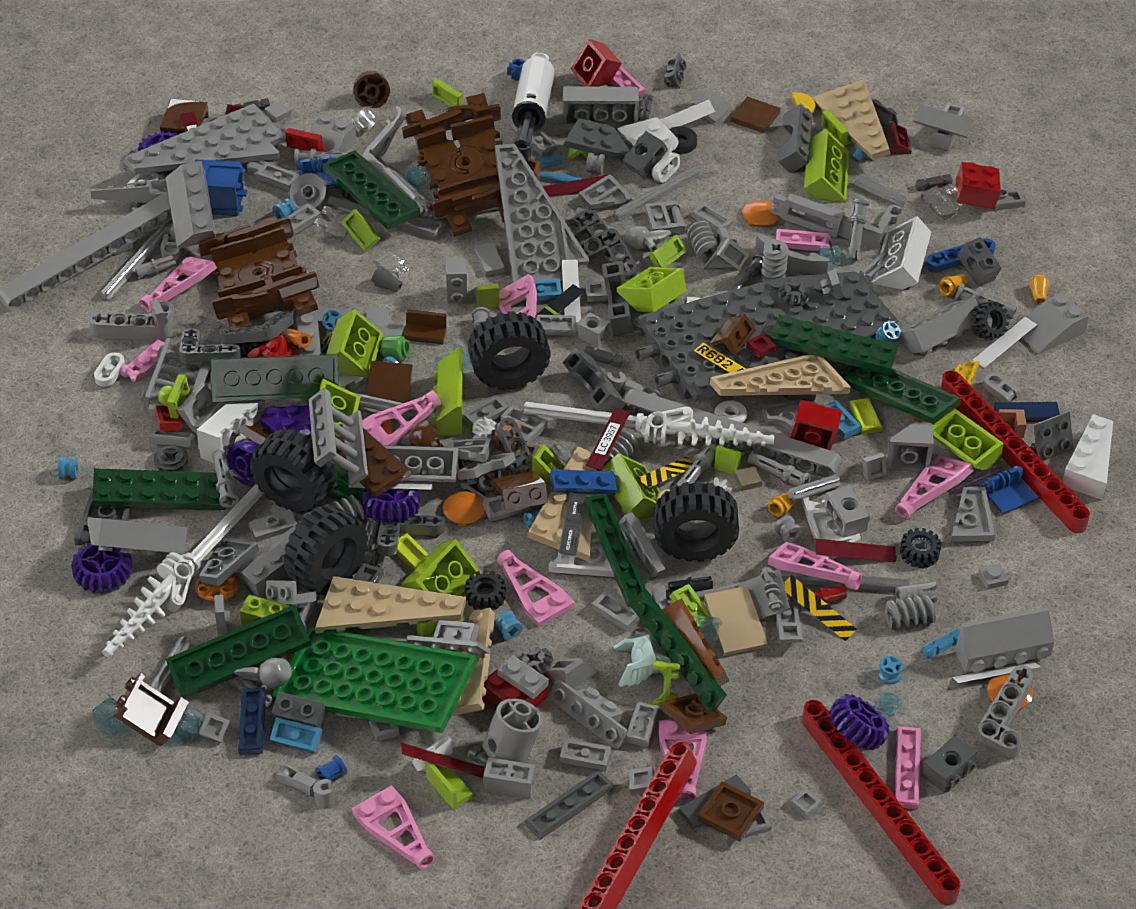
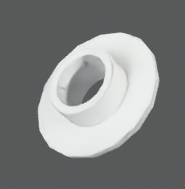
(731, 406)

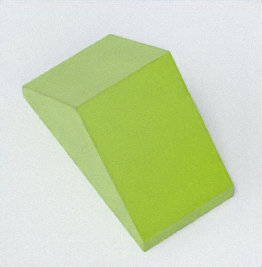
(487, 296)
(728, 459)
(544, 462)

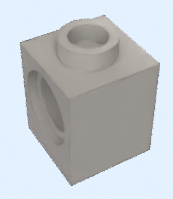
(593, 329)

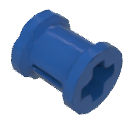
(331, 769)

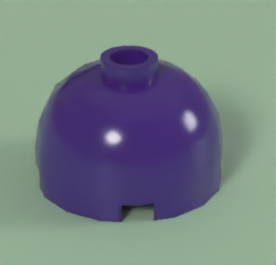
(239, 460)

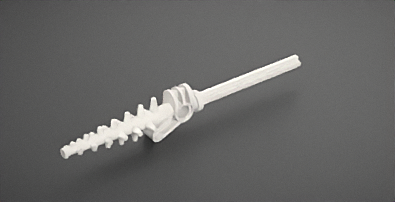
(671, 422)
(175, 587)

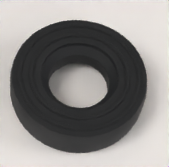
(687, 133)

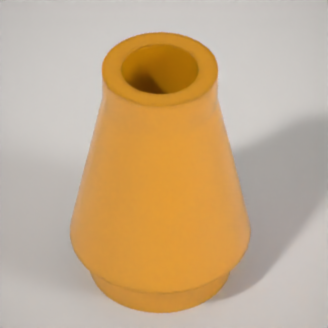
(950, 284)
(1039, 286)
(780, 505)

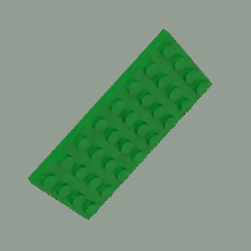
(380, 679)

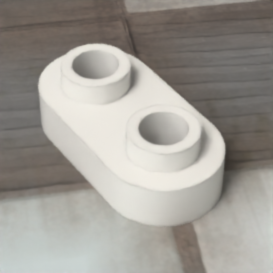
(666, 167)
(106, 373)
(442, 746)

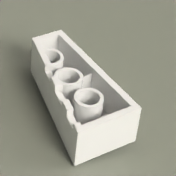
(221, 429)
(1090, 461)

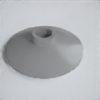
(303, 185)

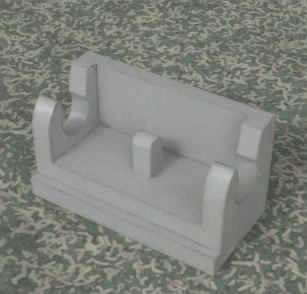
(509, 777)

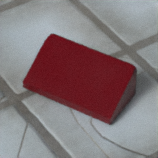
(897, 139)

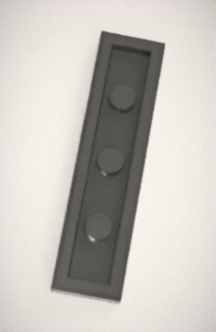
(569, 804)

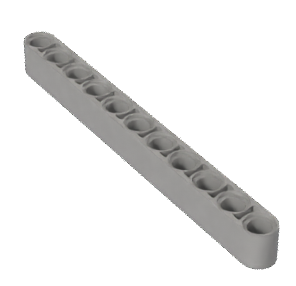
(86, 253)
(784, 450)

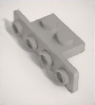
(453, 637)
(591, 711)

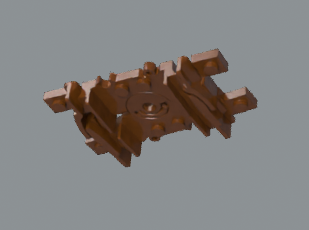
(459, 187)
(258, 271)

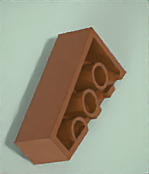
(687, 627)

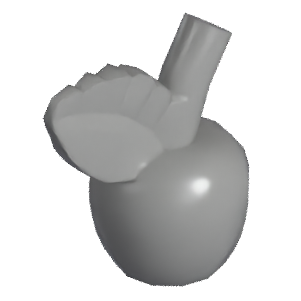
(641, 238)
(272, 673)

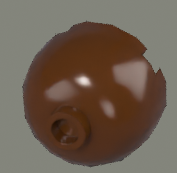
(371, 85)
(424, 435)

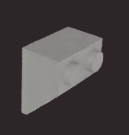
(335, 132)
(911, 449)

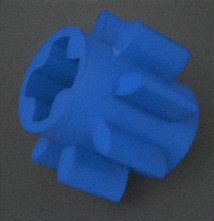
(515, 69)

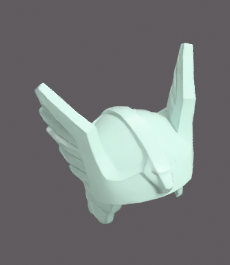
(643, 653)

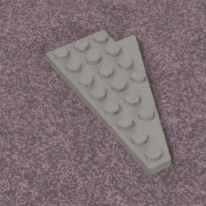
(236, 137)
(533, 226)

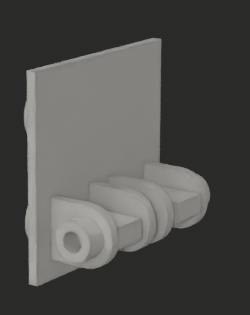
(767, 593)

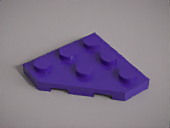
(287, 418)

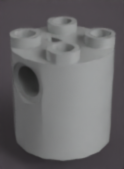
(513, 731)

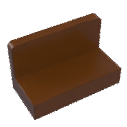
(425, 326)
(734, 333)

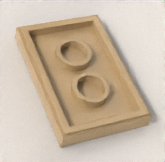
(740, 623)

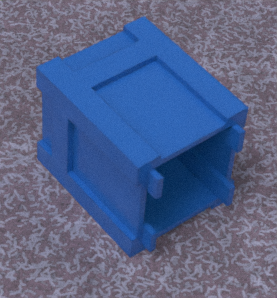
(224, 186)

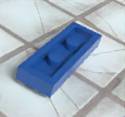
(583, 481)

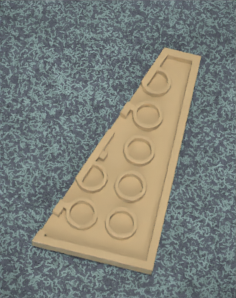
(856, 112)
(787, 377)
(551, 518)
(382, 605)
(474, 691)

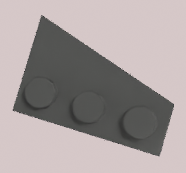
(227, 560)

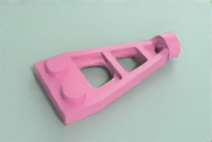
(190, 266)
(517, 292)
(373, 422)
(951, 469)
(789, 554)
(546, 608)
(672, 732)
(383, 805)

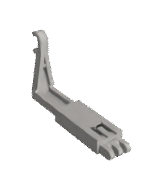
(374, 153)
(829, 220)

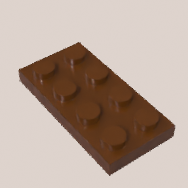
(382, 466)

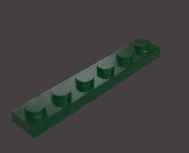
(615, 547)
(679, 651)

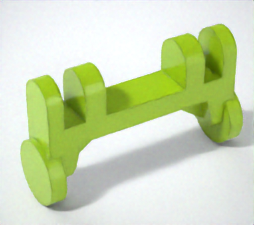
(666, 670)

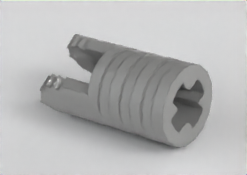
(911, 591)

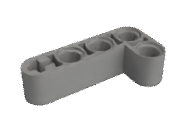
(131, 326)
(1008, 708)

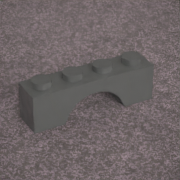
(796, 151)
(618, 307)
(587, 371)

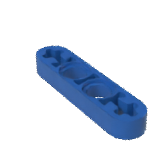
(939, 261)

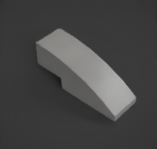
(942, 139)

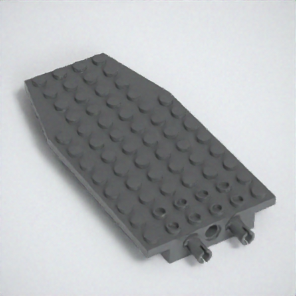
(679, 330)

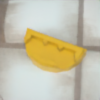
(804, 99)
(968, 370)

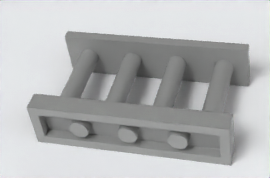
(163, 353)
(324, 438)

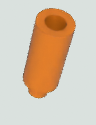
(297, 337)

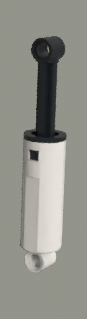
(532, 100)

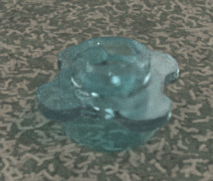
(890, 698)

